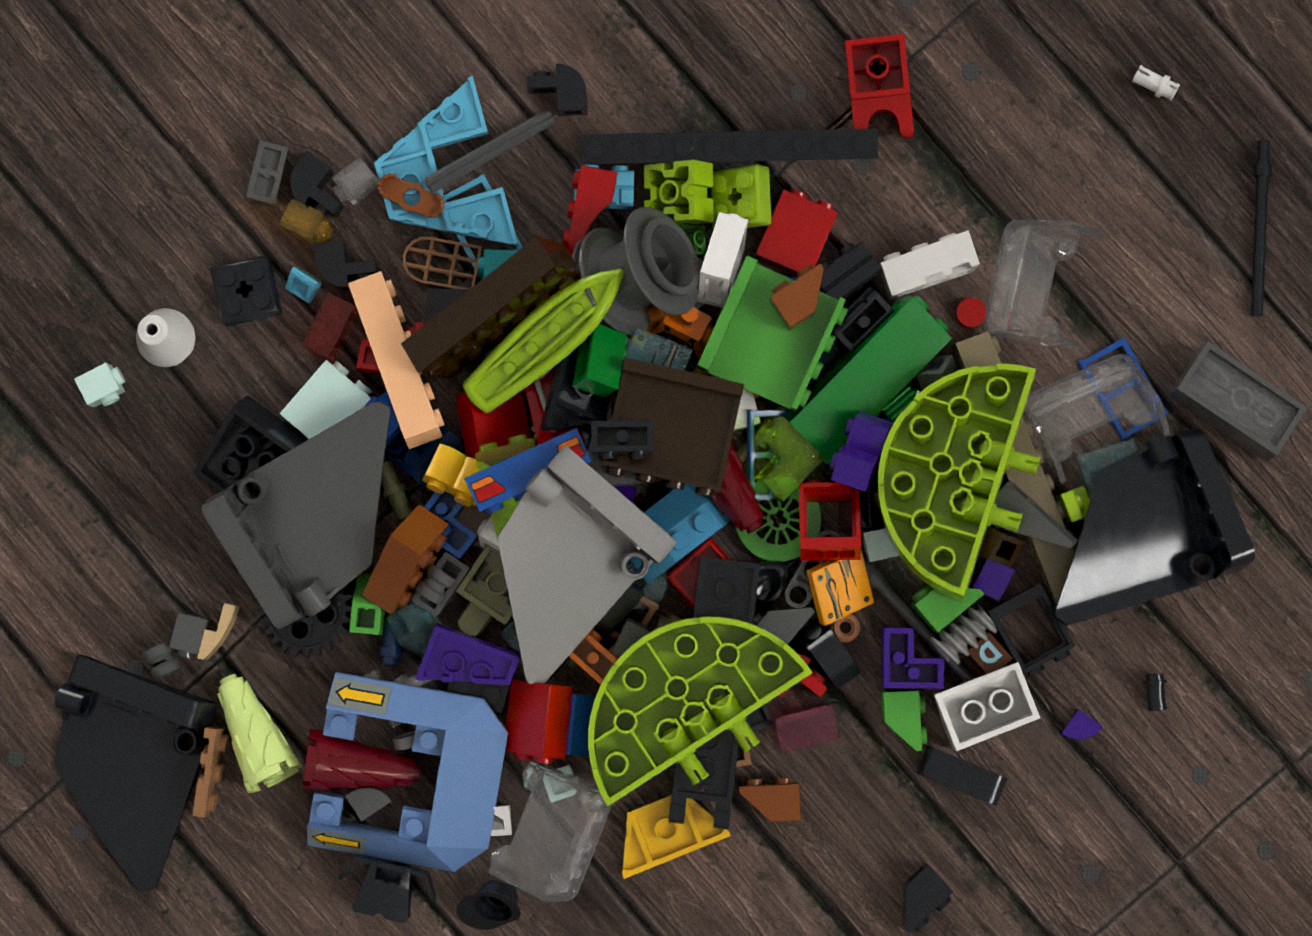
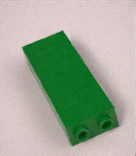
(870, 375)

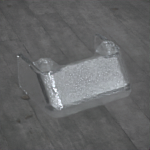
(1025, 279)
(1089, 401)

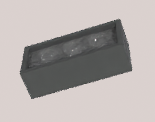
(1237, 401)

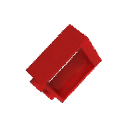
(829, 547)

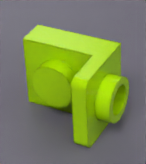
(1074, 504)

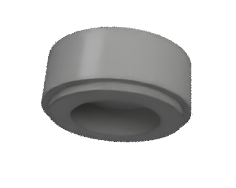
(404, 741)

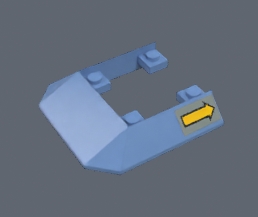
(467, 783)

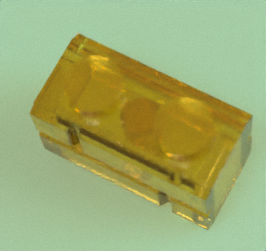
(306, 223)

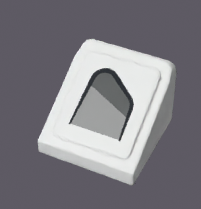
(502, 821)

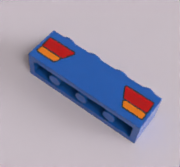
(512, 475)

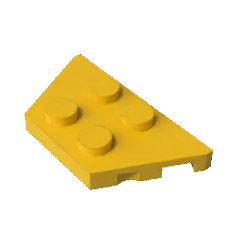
(654, 840)

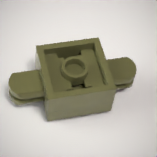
(486, 593)

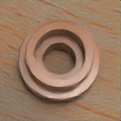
(854, 630)

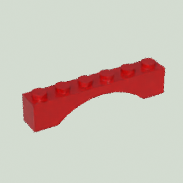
(594, 193)

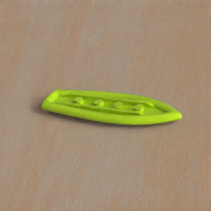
(542, 340)

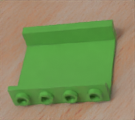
(757, 347)

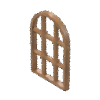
(452, 257)

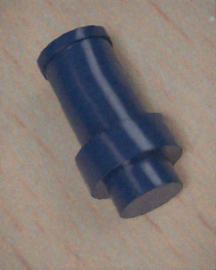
(390, 647)

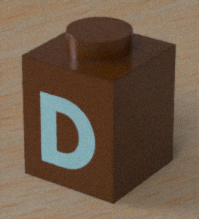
(989, 655)

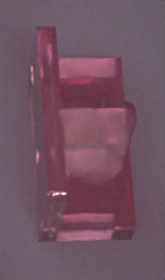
(806, 728)

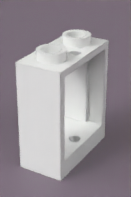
(722, 259)

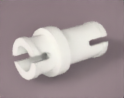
(1160, 85)

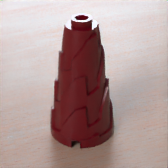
(738, 496)
(351, 764)

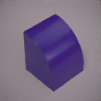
(993, 578)

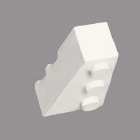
(928, 264)

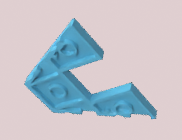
(412, 160)

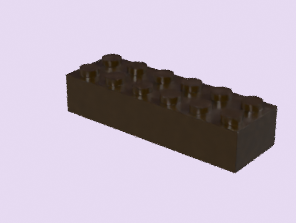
(491, 308)

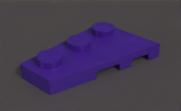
(465, 658)

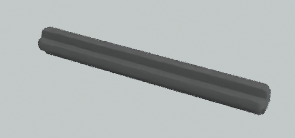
(489, 151)

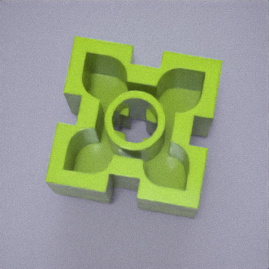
(681, 190)

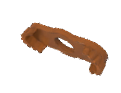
(395, 188)

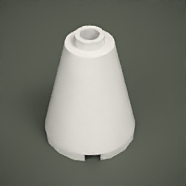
(165, 337)

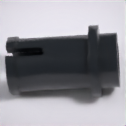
(1156, 691)

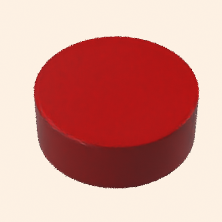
(970, 313)

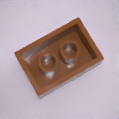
(406, 559)

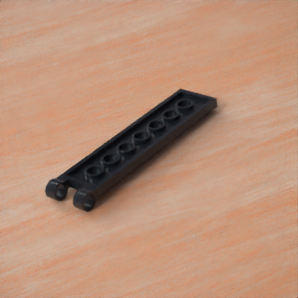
(726, 591)

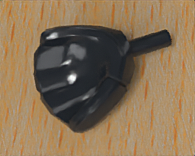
(773, 579)

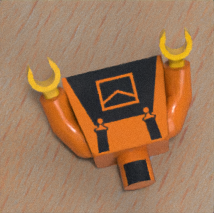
(686, 329)

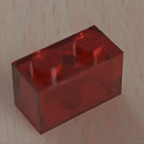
(330, 327)

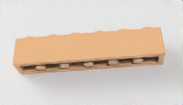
(402, 381)

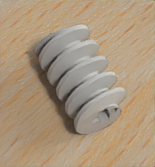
(963, 634)

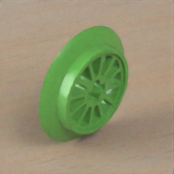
(791, 549)

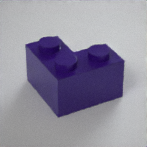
(859, 460)
(900, 667)

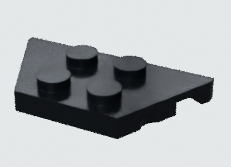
(570, 406)

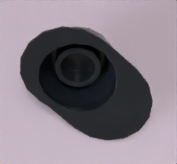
(490, 906)

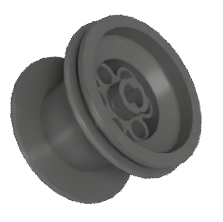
(656, 265)

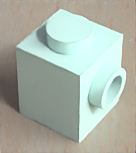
(101, 385)

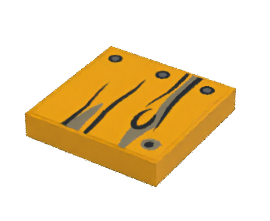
(839, 588)

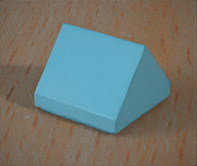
(303, 284)

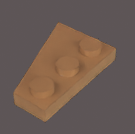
(210, 758)

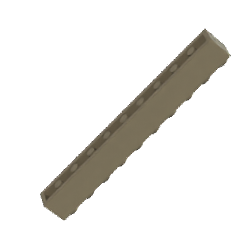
(1051, 559)

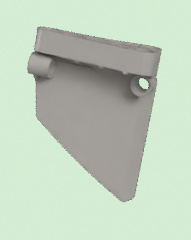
(569, 558)

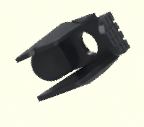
(387, 888)

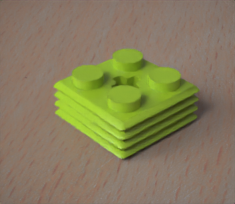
(752, 184)

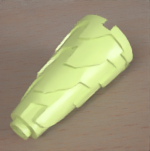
(255, 738)

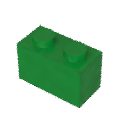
(600, 361)

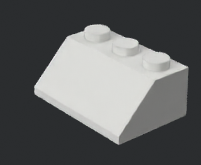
(986, 707)

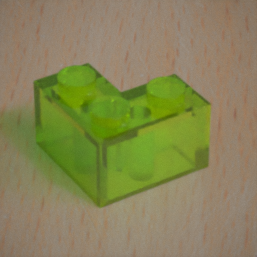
(792, 458)

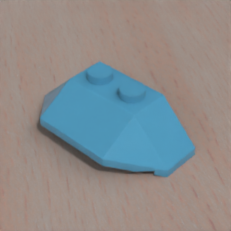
(688, 520)

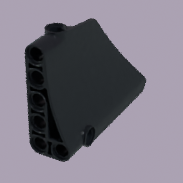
(1150, 526)
(130, 760)

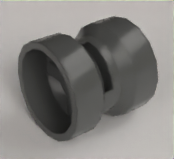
(434, 586)
(159, 654)

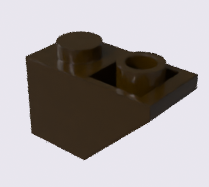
(1001, 546)

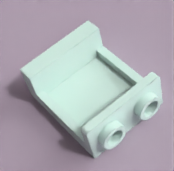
(325, 400)

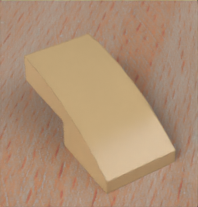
(214, 639)

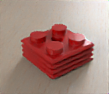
(685, 575)

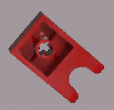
(883, 92)

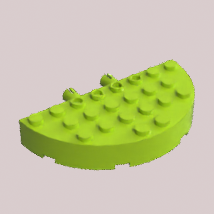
(947, 469)
(680, 692)

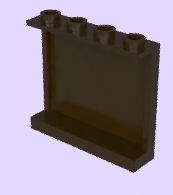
(691, 425)

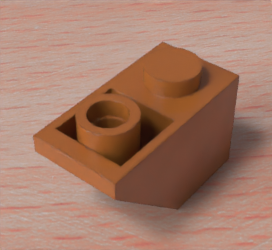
(798, 299)
(774, 800)

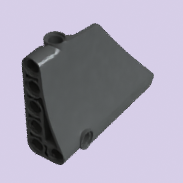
(310, 521)

